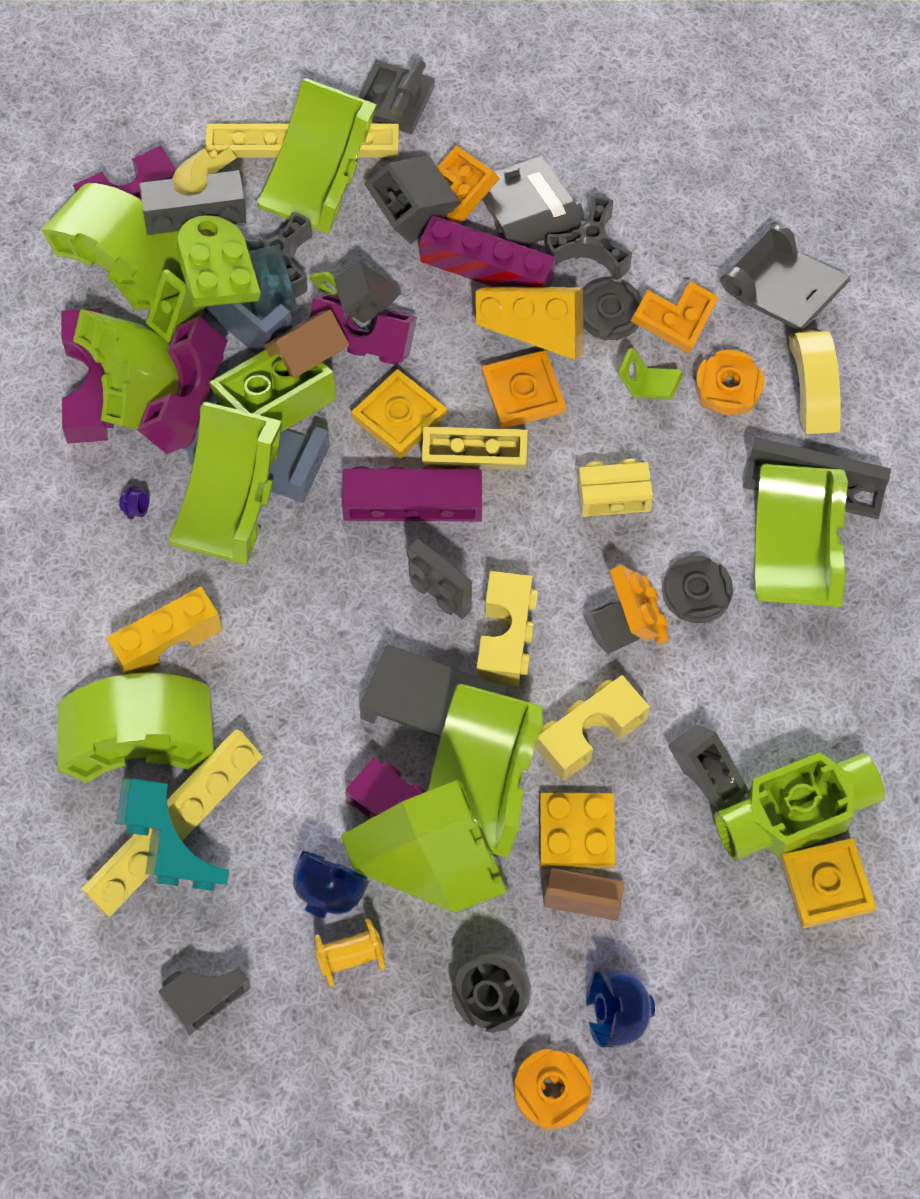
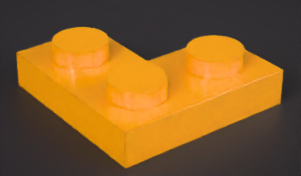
(469, 181)
(676, 323)

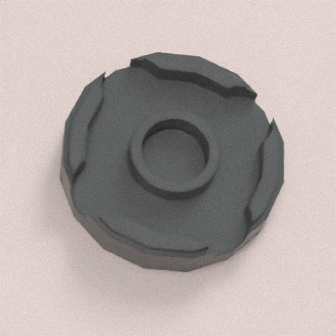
(602, 313)
(693, 599)

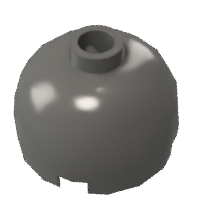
(491, 991)

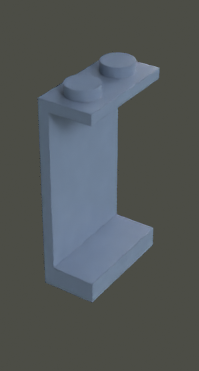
(248, 327)
(296, 464)

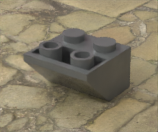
(411, 194)

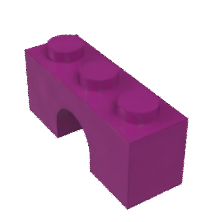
(148, 167)
(388, 340)

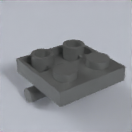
(398, 93)

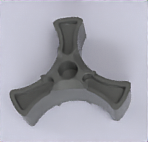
(295, 233)
(592, 241)

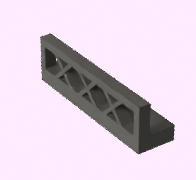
(860, 475)

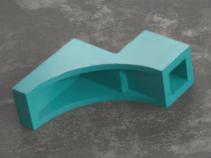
(144, 808)

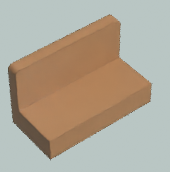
(308, 343)
(584, 894)

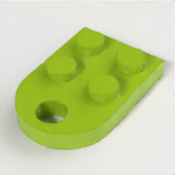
(216, 266)

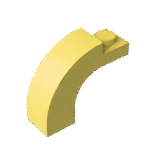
(191, 175)
(818, 381)

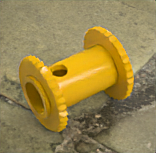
(349, 952)

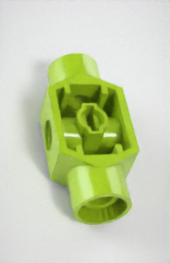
(799, 805)

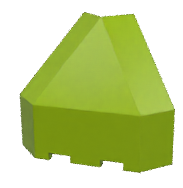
(429, 850)

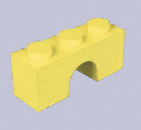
(502, 656)
(612, 706)

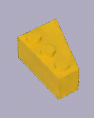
(535, 315)

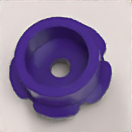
(134, 502)

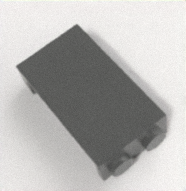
(416, 690)

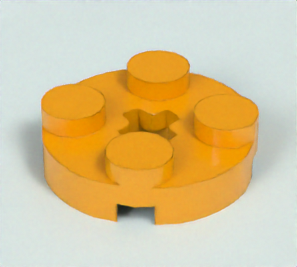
(724, 399)
(558, 1067)

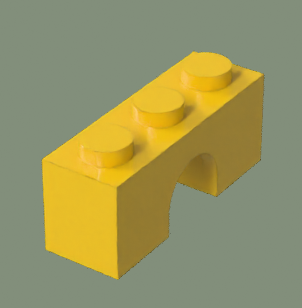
(184, 619)

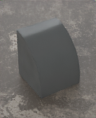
(610, 626)

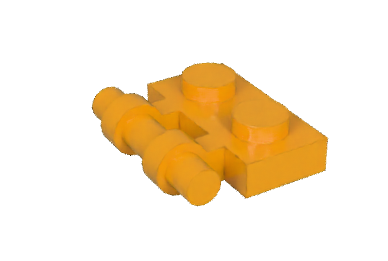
(640, 605)

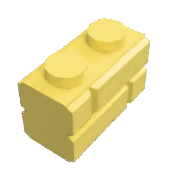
(614, 488)

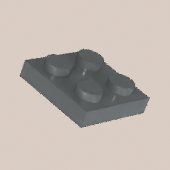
(439, 578)

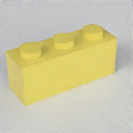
(475, 448)

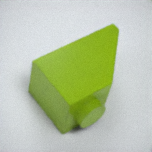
(171, 306)

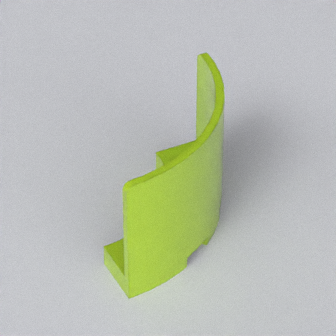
(318, 155)
(109, 230)
(133, 364)
(227, 483)
(797, 535)
(132, 718)
(485, 748)

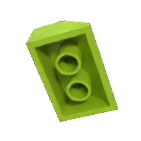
(268, 390)

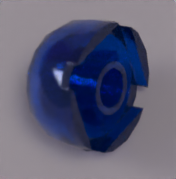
(327, 885)
(620, 1007)

